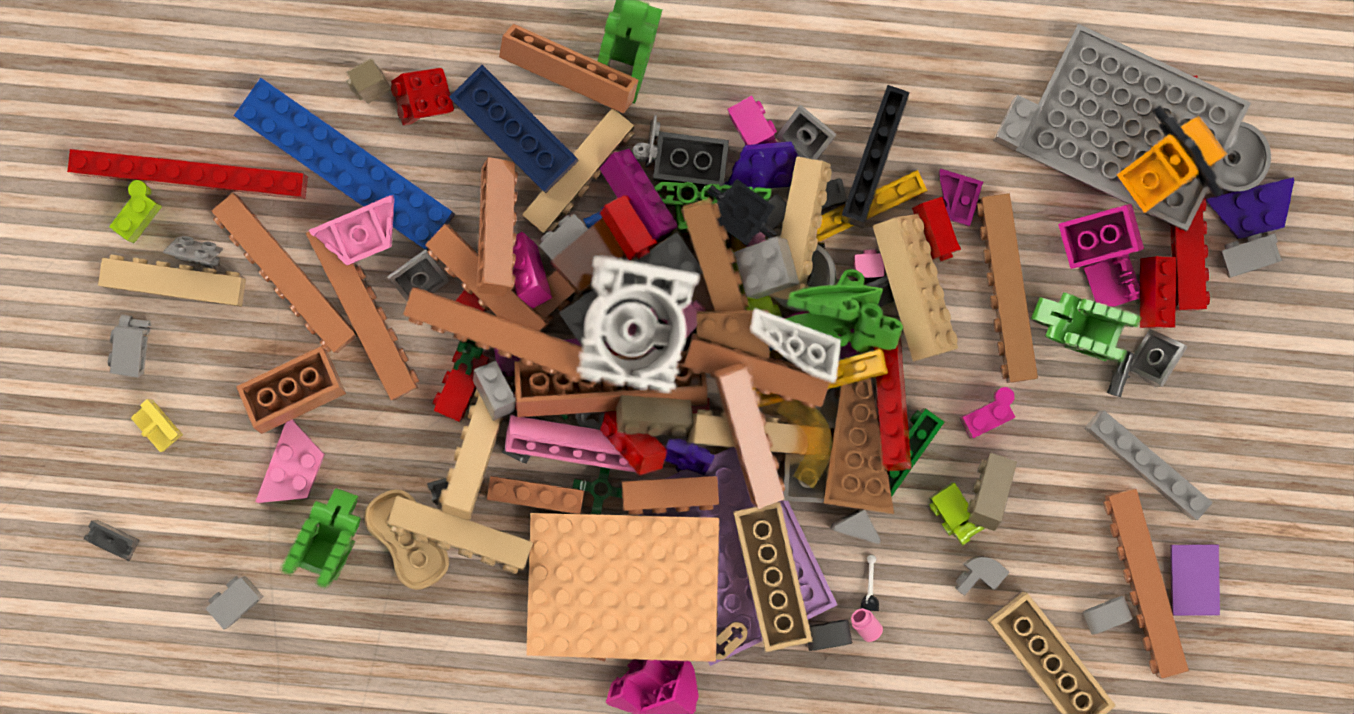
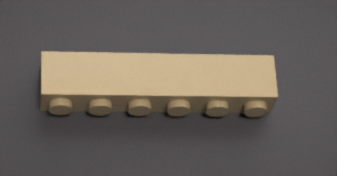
(591, 154)
(804, 217)
(172, 282)
(716, 431)
(471, 461)

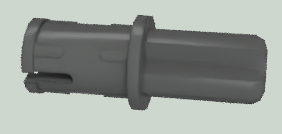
(1120, 375)

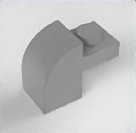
(981, 568)

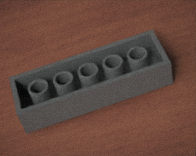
(670, 254)

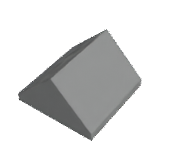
(807, 134)
(420, 273)
(1156, 358)
(797, 490)
(857, 525)

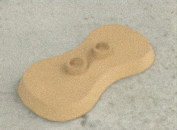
(414, 562)

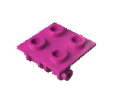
(1113, 281)

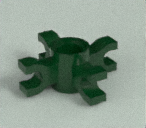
(469, 351)
(589, 486)

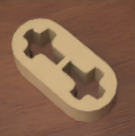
(734, 643)

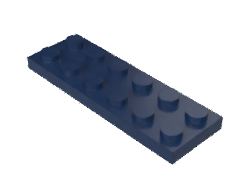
(514, 129)

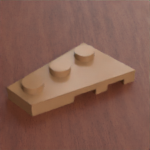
(731, 330)

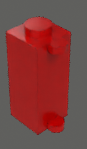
(627, 228)
(937, 228)

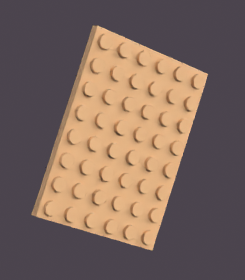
(623, 587)

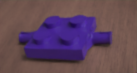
(688, 457)

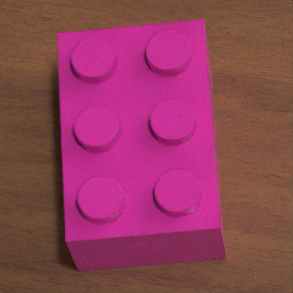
(1101, 236)

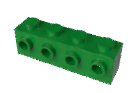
(921, 433)

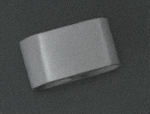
(1107, 615)

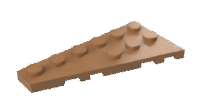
(856, 462)

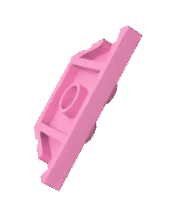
(359, 232)
(291, 467)

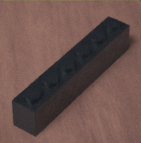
(875, 156)

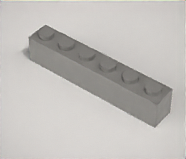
(1148, 465)

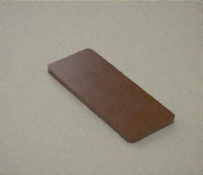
(577, 259)

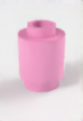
(866, 625)

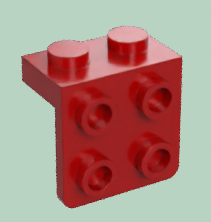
(421, 95)

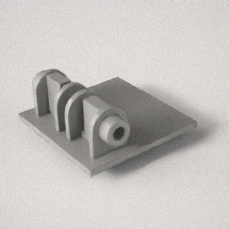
(647, 151)
(186, 248)

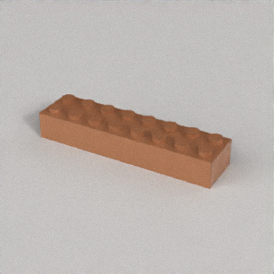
(552, 394)

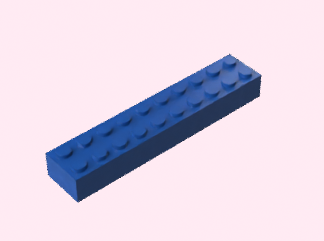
(341, 161)

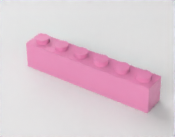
(562, 443)

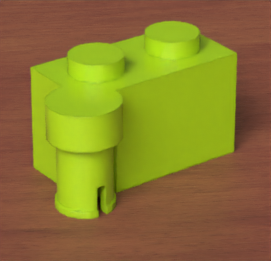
(136, 213)
(953, 509)

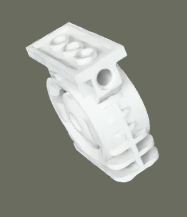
(658, 366)

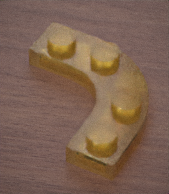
(818, 438)

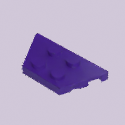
(765, 165)
(1256, 209)

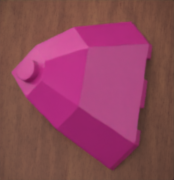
(655, 688)

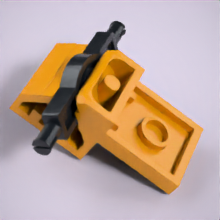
(1174, 161)

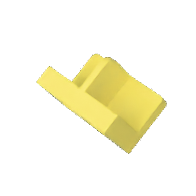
(156, 425)

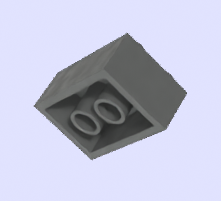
(690, 159)

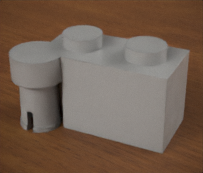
(1252, 255)
(129, 346)

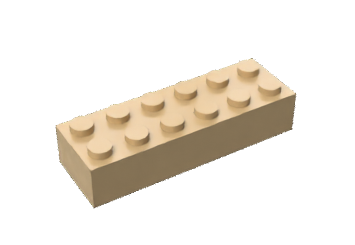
(915, 286)
(460, 534)
(772, 576)
(1049, 658)

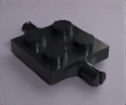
(743, 212)

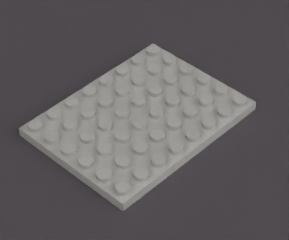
(1102, 119)

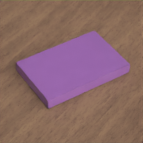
(1195, 580)

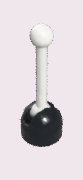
(869, 601)

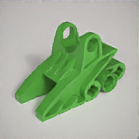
(630, 36)
(698, 196)
(847, 307)
(1088, 331)
(329, 545)

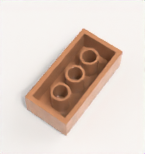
(291, 390)

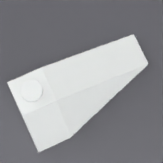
(805, 347)

